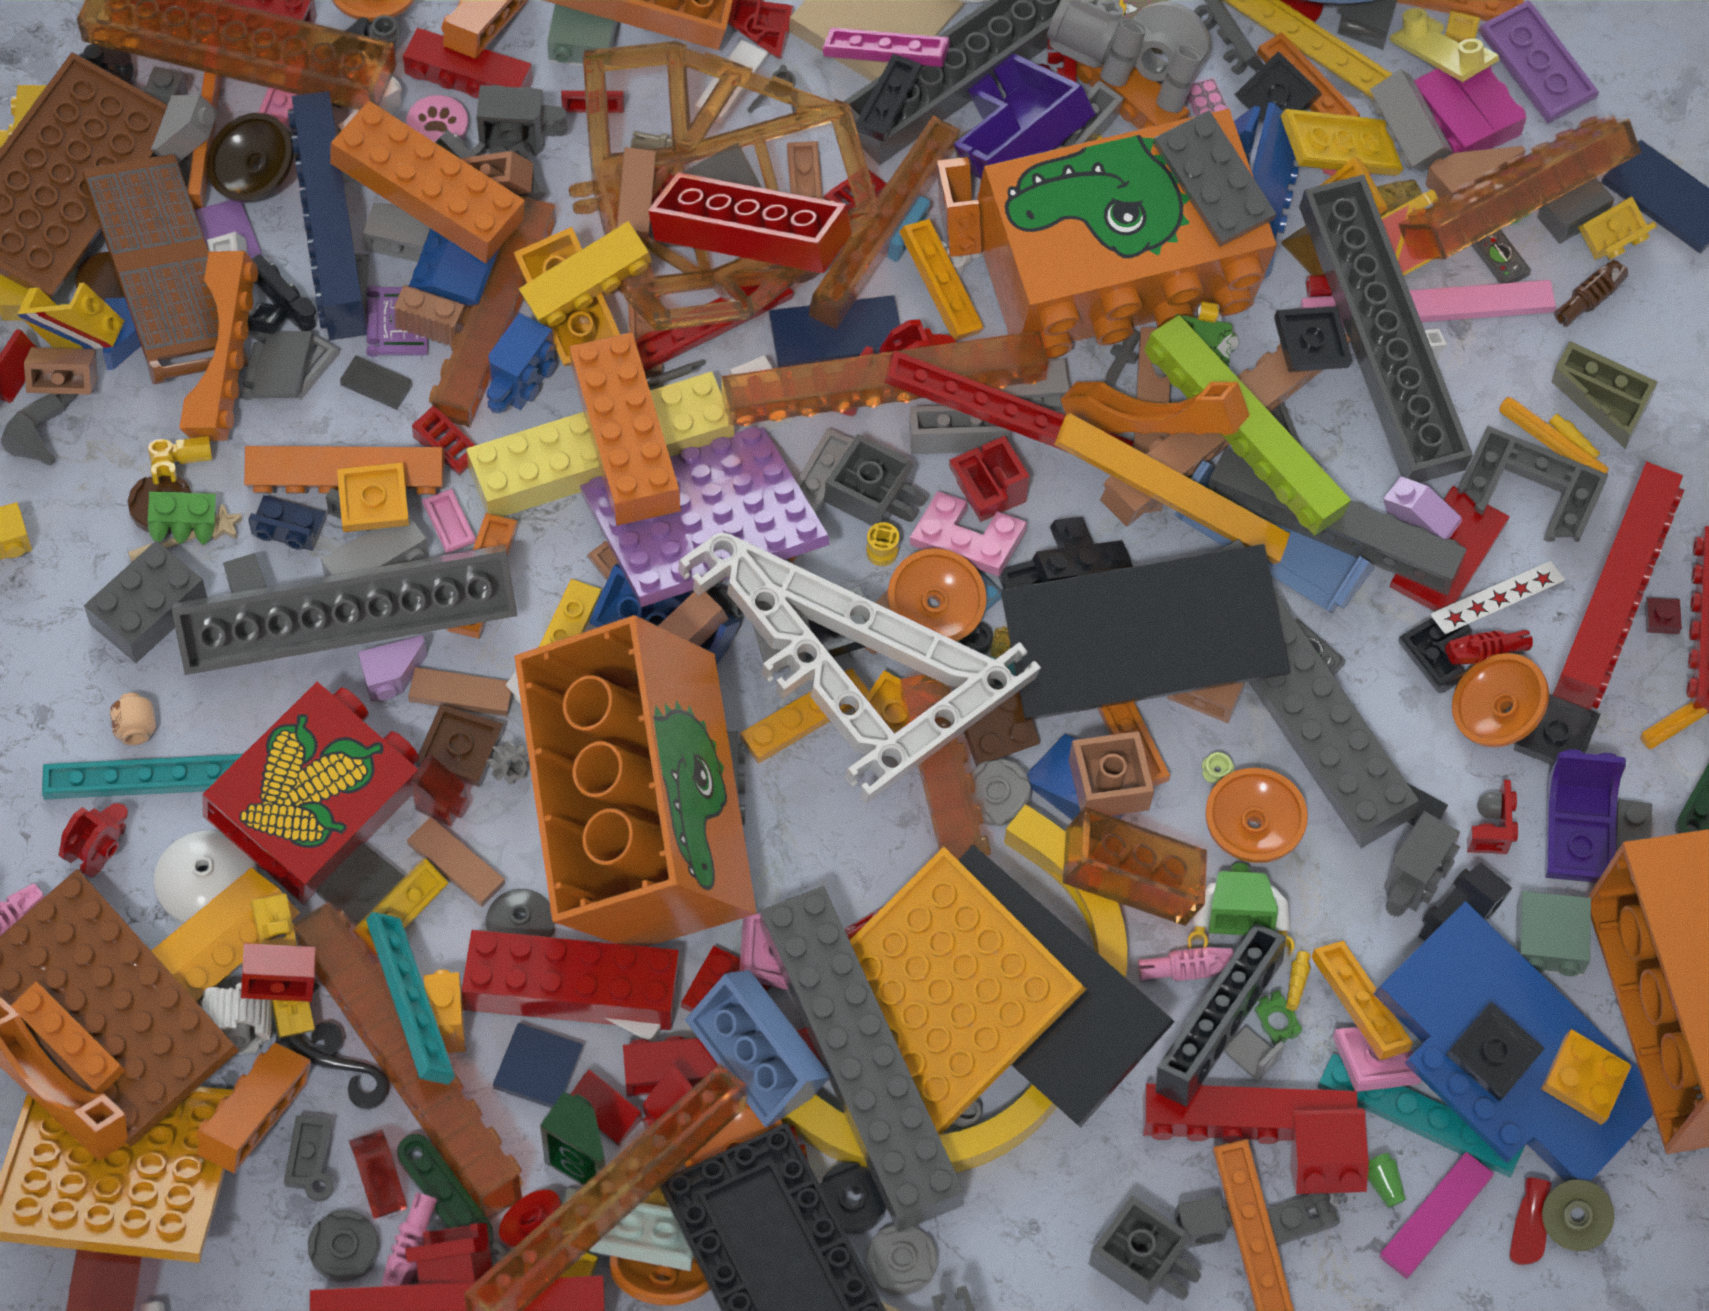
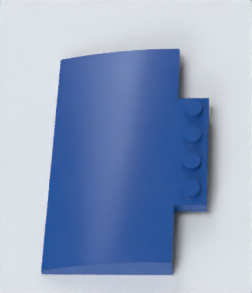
(1440, 996)

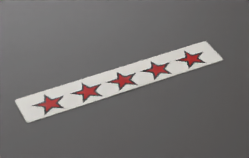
(1497, 597)

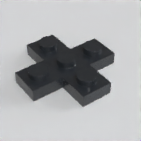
(1078, 553)

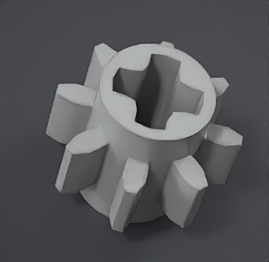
(502, 756)

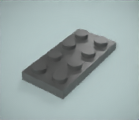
(1214, 178)

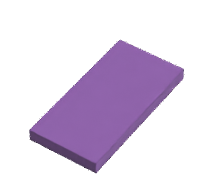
(1538, 61)

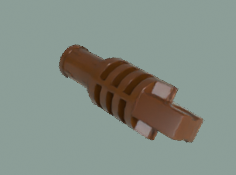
(1592, 292)

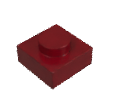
(1663, 616)

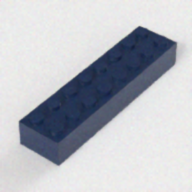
(326, 217)

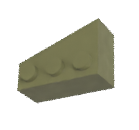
(1604, 390)

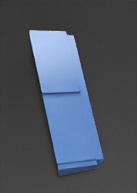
(1307, 565)

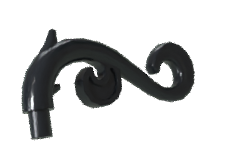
(326, 1058)

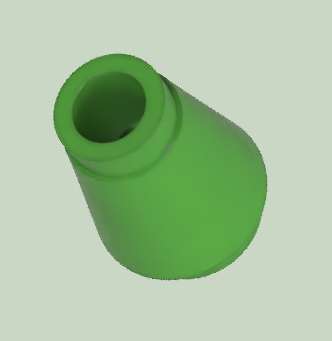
(1386, 1179)

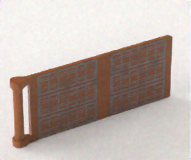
(158, 260)

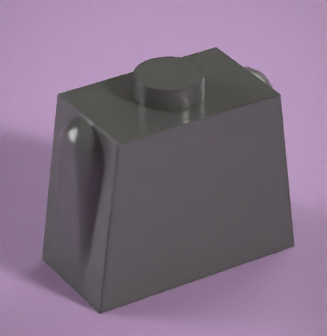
(1367, 21)

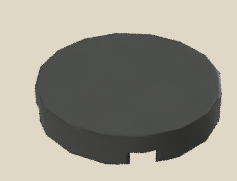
(343, 1246)

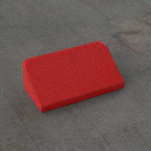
(575, 101)
(12, 365)
(613, 1112)

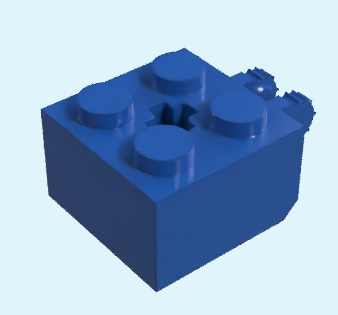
(520, 364)

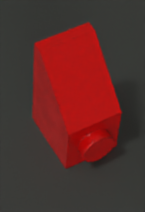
(665, 1095)

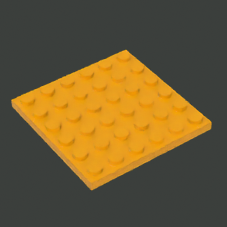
(958, 984)
(132, 1202)

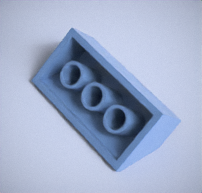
(758, 1046)

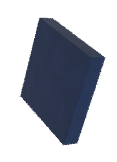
(537, 1065)

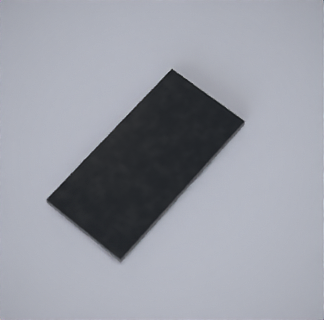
(1147, 631)
(1100, 1033)
(767, 1231)

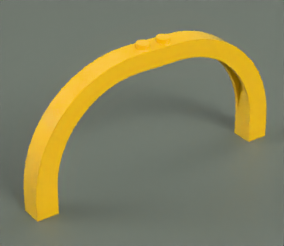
(1044, 845)

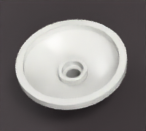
(184, 889)

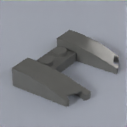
(1506, 452)

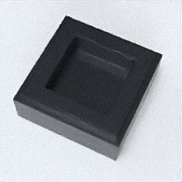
(266, 317)

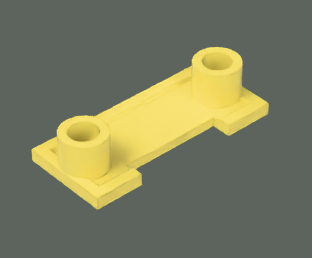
(1423, 39)

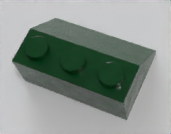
(572, 1139)

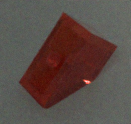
(439, 792)
(378, 1174)

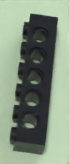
(1220, 1014)

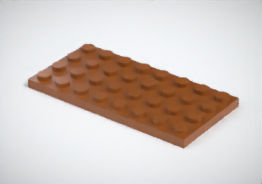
(45, 207)
(119, 996)

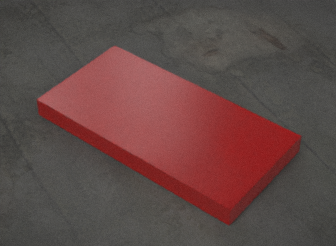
(1476, 534)

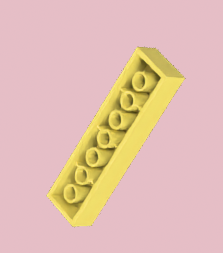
(560, 455)

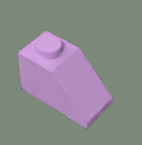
(1421, 507)
(391, 666)

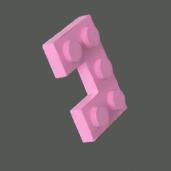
(984, 551)

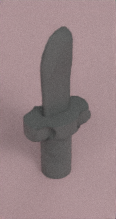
(1123, 354)

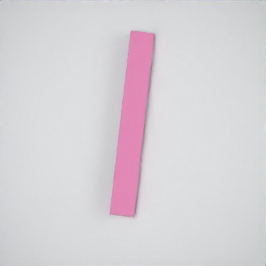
(1472, 301)

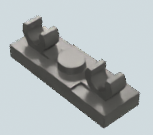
(1230, 33)

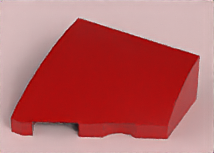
(762, 23)

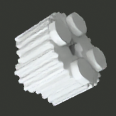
(242, 1020)

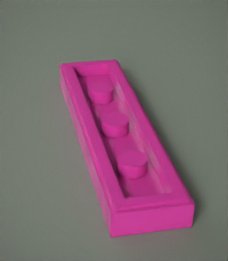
(881, 46)
(1436, 1215)

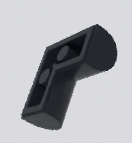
(1427, 650)

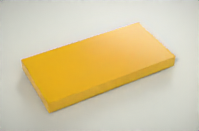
(1335, 139)

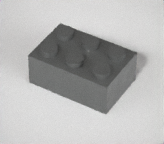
(139, 601)

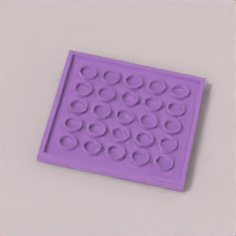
(724, 488)

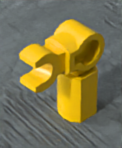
(165, 454)

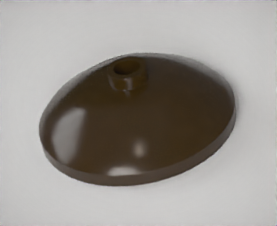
(239, 152)

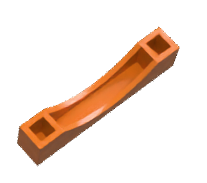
(211, 403)
(1213, 410)
(84, 1114)

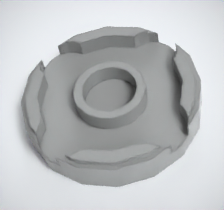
(1000, 791)
(901, 1260)

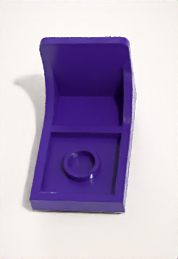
(1582, 814)

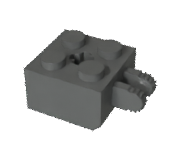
(517, 115)
(872, 483)
(1420, 864)
(1144, 1272)

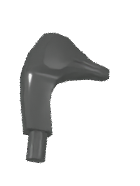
(21, 434)

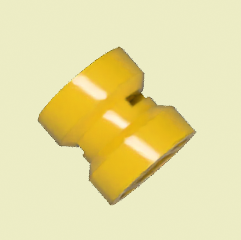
(880, 551)

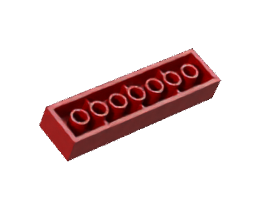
(1620, 587)
(564, 1294)

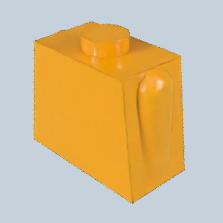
(447, 1006)

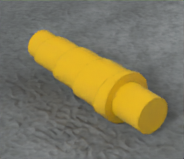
(1570, 431)
(1298, 978)

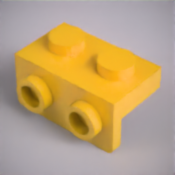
(1614, 229)

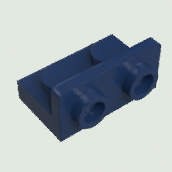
(287, 523)

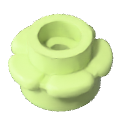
(1216, 760)

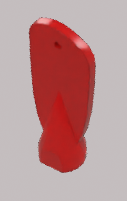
(1529, 1231)

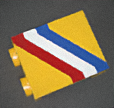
(77, 325)

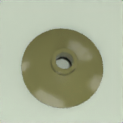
(1597, 1218)

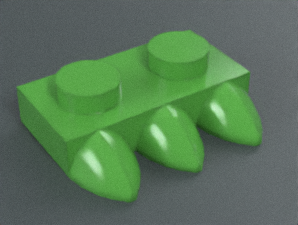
(181, 514)

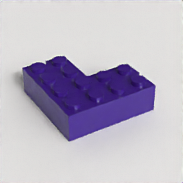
(1030, 120)

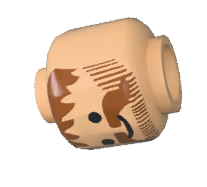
(132, 719)

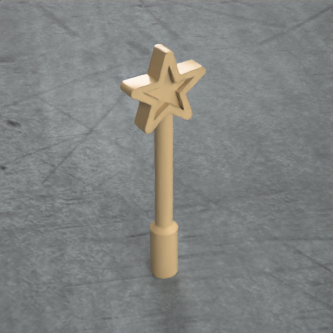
(223, 524)

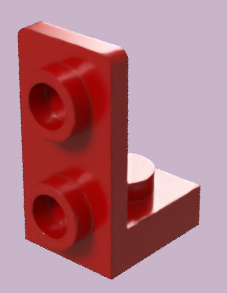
(1493, 839)

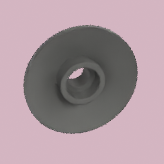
(535, 906)

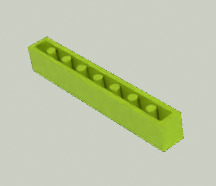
(1261, 438)

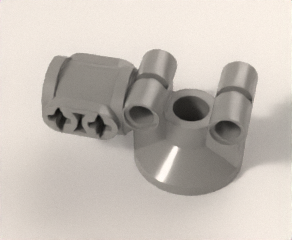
(1100, 35)

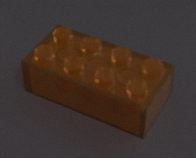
(1135, 866)

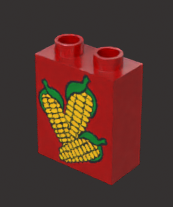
(312, 789)

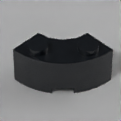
(1477, 887)

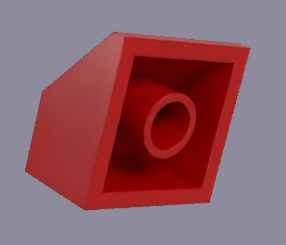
(1329, 1151)

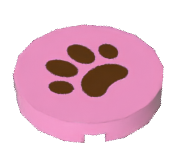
(437, 114)

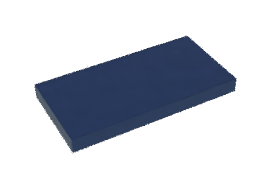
(1664, 194)
(805, 340)

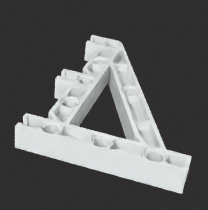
(794, 591)

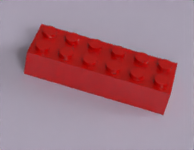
(750, 222)
(569, 979)

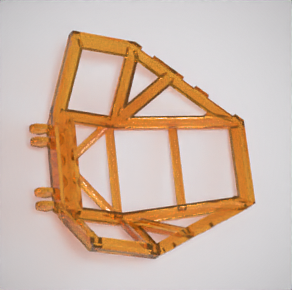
(690, 146)

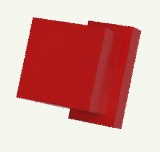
(991, 478)
(452, 1255)

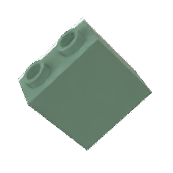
(577, 31)
(1554, 932)

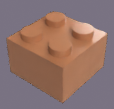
(1111, 774)

